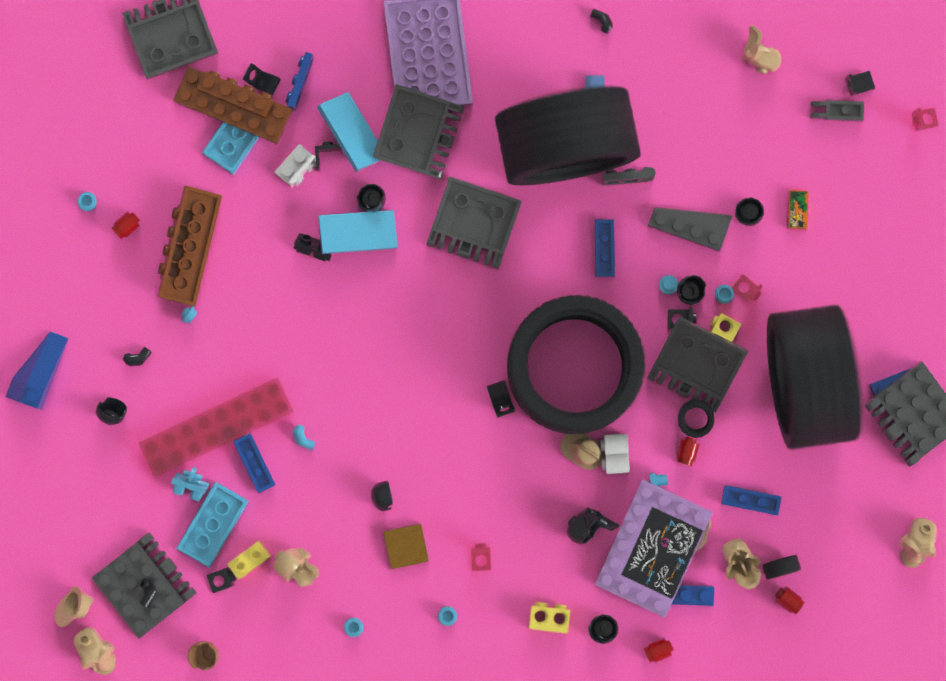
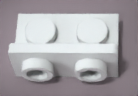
(295, 166)

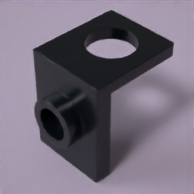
(262, 81)
(859, 83)
(325, 147)
(686, 314)
(500, 398)
(228, 576)

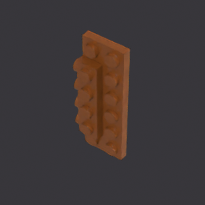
(233, 104)
(188, 245)

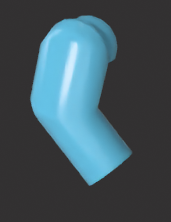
(300, 439)

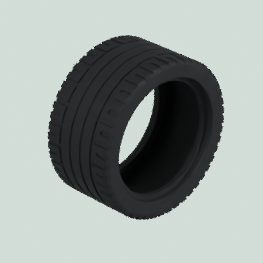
(567, 135)
(605, 317)
(814, 377)

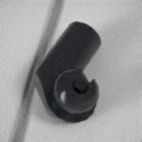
(604, 18)
(137, 359)
(149, 591)

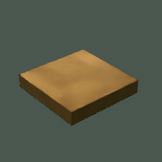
(406, 546)

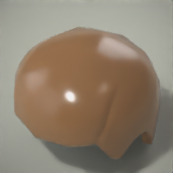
(203, 655)

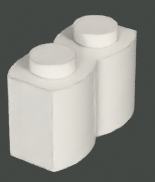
(616, 454)

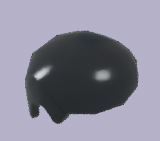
(371, 198)
(749, 211)
(691, 289)
(111, 411)
(382, 496)
(603, 629)

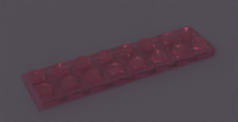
(216, 427)

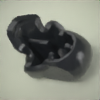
(586, 523)

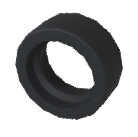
(696, 433)
(781, 567)

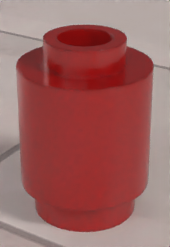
(126, 225)
(687, 451)
(789, 600)
(659, 650)

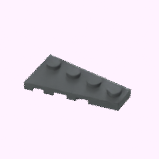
(697, 227)

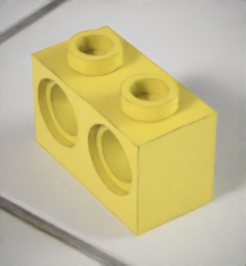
(733, 327)
(249, 560)
(548, 623)

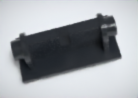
(305, 244)

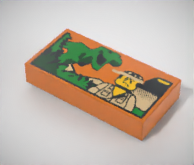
(798, 209)

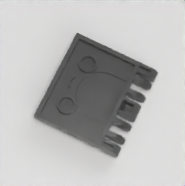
(170, 37)
(414, 130)
(475, 219)
(698, 361)
(917, 411)
(121, 586)

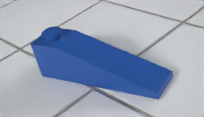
(37, 374)

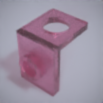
(918, 121)
(753, 293)
(481, 549)

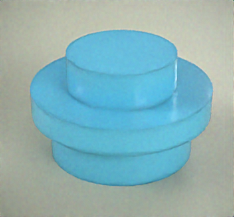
(87, 201)
(668, 284)
(724, 294)
(188, 314)
(447, 616)
(353, 627)

